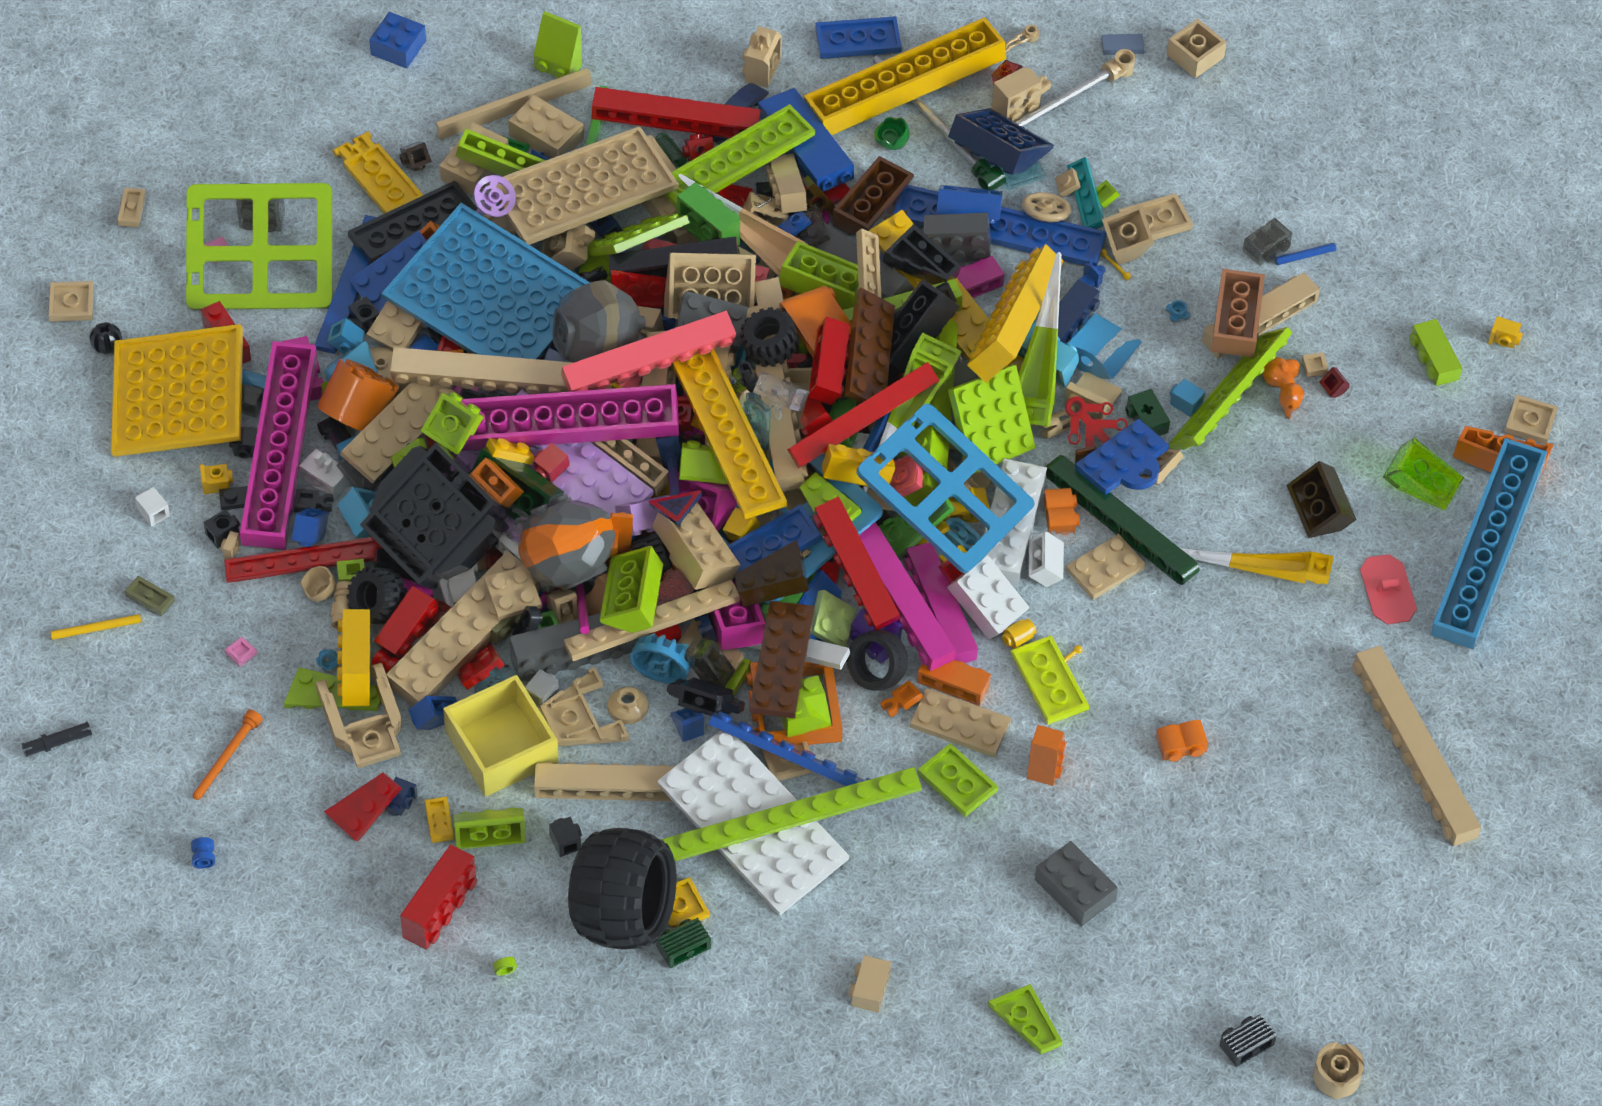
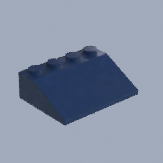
(998, 140)

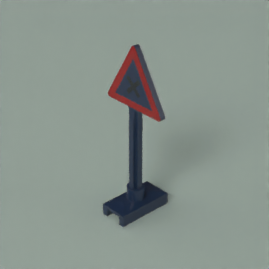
(676, 505)

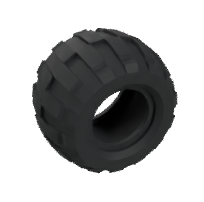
(622, 888)

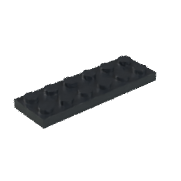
(395, 226)

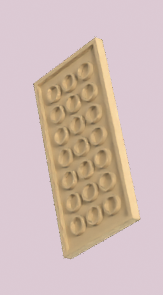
(586, 185)

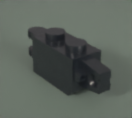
(705, 697)

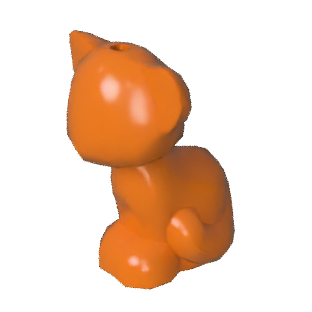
(1281, 374)

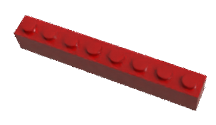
(671, 113)

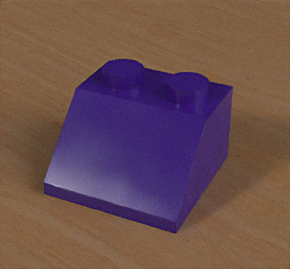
(874, 650)

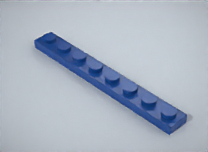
(784, 749)

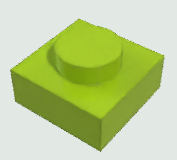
(1106, 193)

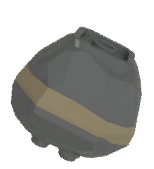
(595, 321)

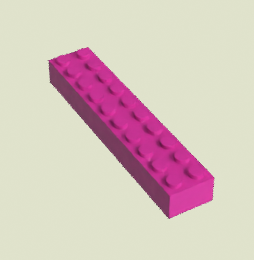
(577, 416)
(278, 445)

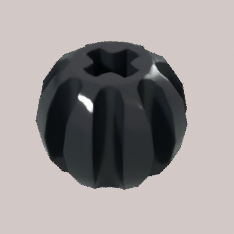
(104, 337)

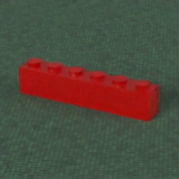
(856, 563)

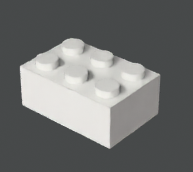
(988, 597)

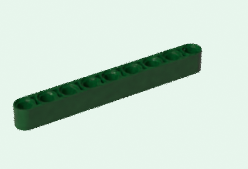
(1124, 521)

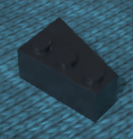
(921, 257)

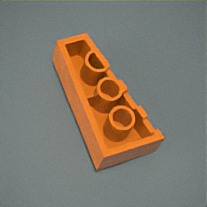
(1482, 447)

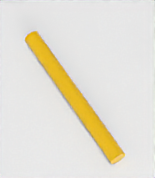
(97, 626)

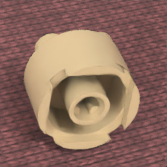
(1338, 1070)

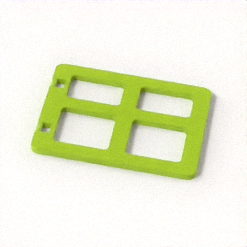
(259, 252)

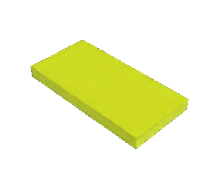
(1049, 679)

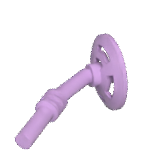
(494, 196)

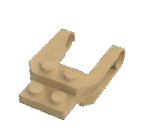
(370, 738)

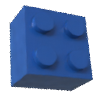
(397, 40)

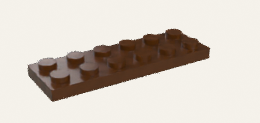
(869, 346)
(782, 659)

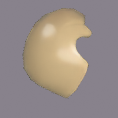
(318, 583)

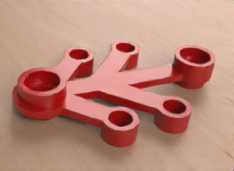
(1093, 426)

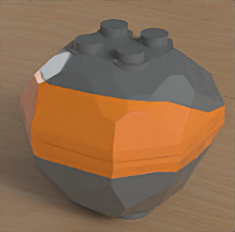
(566, 542)

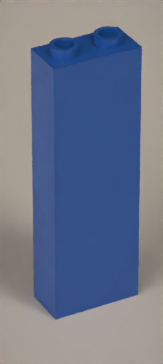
(820, 155)

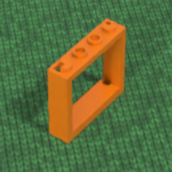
(820, 736)

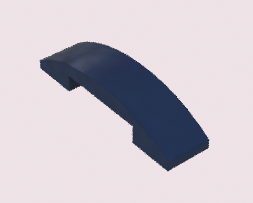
(745, 97)

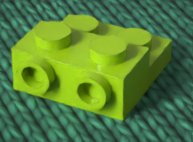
(452, 422)

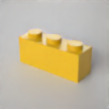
(842, 462)

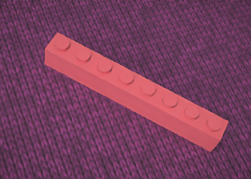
(650, 353)

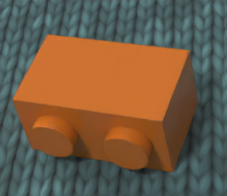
(497, 482)

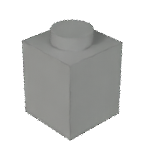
(542, 687)

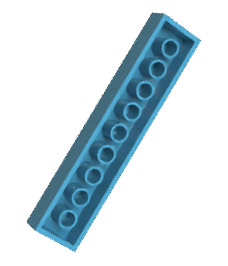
(1488, 543)

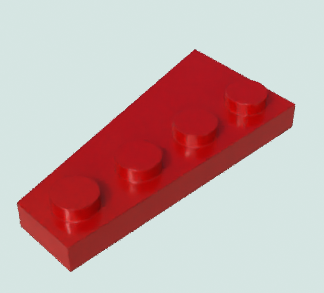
(644, 289)

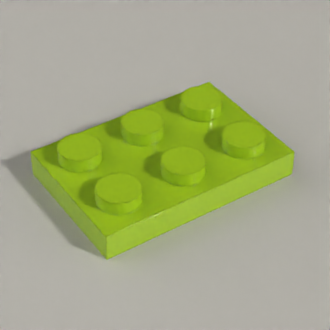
(957, 780)

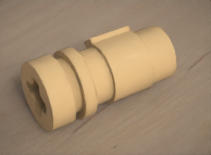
(341, 602)

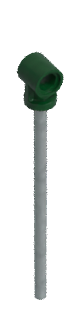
(987, 177)

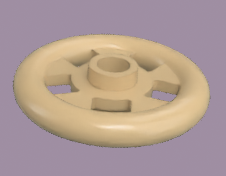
(1046, 207)

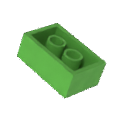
(707, 215)

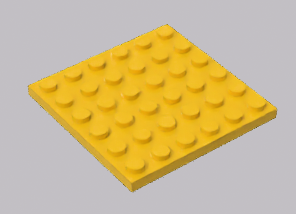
(177, 390)

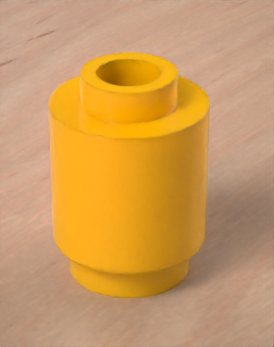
(1018, 633)

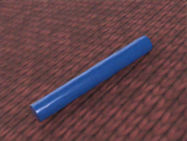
(1305, 254)

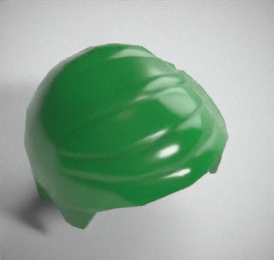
(892, 133)

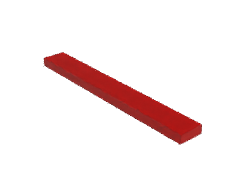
(863, 414)
(298, 559)

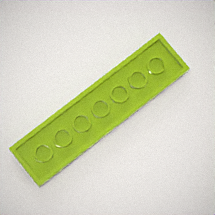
(744, 152)
(1229, 390)

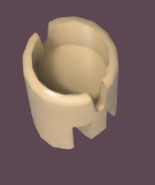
(1056, 424)

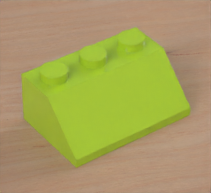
(699, 464)
(489, 828)

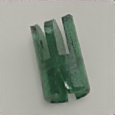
(671, 150)

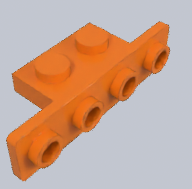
(622, 527)

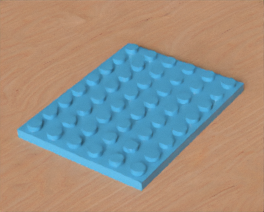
(483, 288)

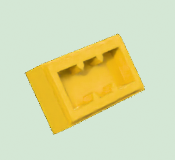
(439, 819)

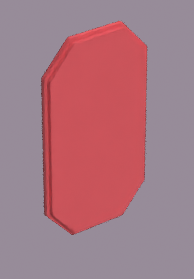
(1388, 589)

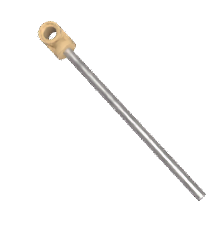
(1118, 67)

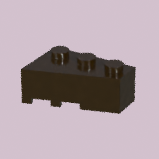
(773, 576)

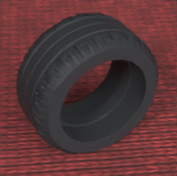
(897, 660)

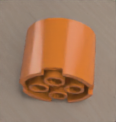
(356, 394)

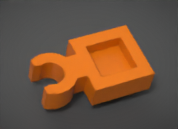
(903, 696)

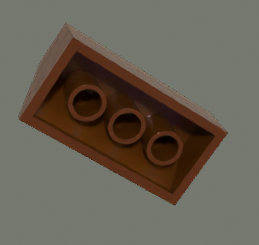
(870, 196)

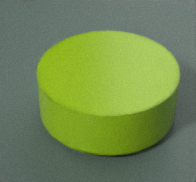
(504, 966)

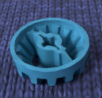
(659, 659)

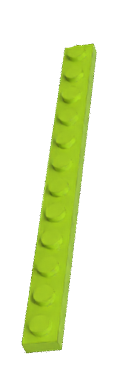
(794, 814)

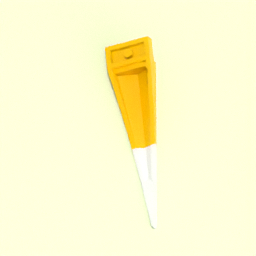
(1288, 566)

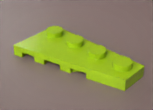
(304, 692)

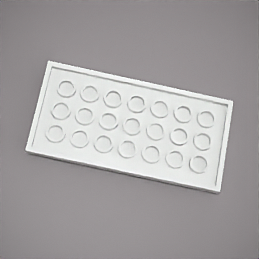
(728, 782)

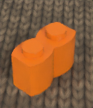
(1059, 510)
(1182, 740)

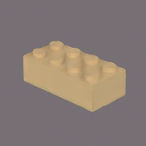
(697, 548)

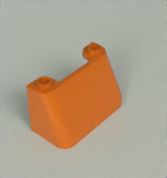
(810, 310)

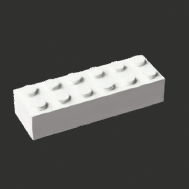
(1012, 549)

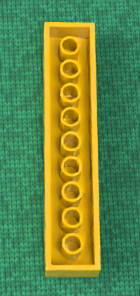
(907, 76)
(1013, 314)

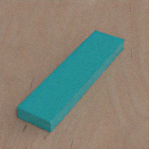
(1087, 195)

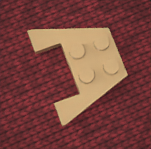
(572, 718)

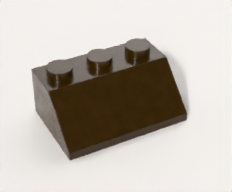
(1321, 500)

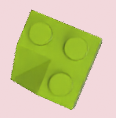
(811, 709)

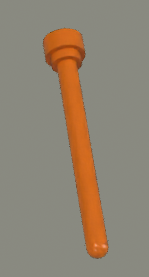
(250, 721)

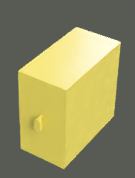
(500, 735)

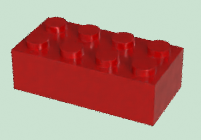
(438, 897)

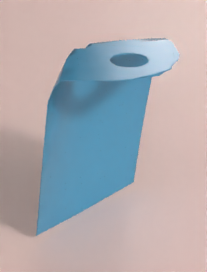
(1092, 339)

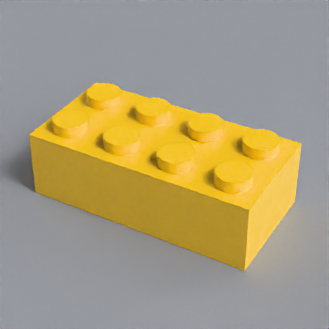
(354, 657)

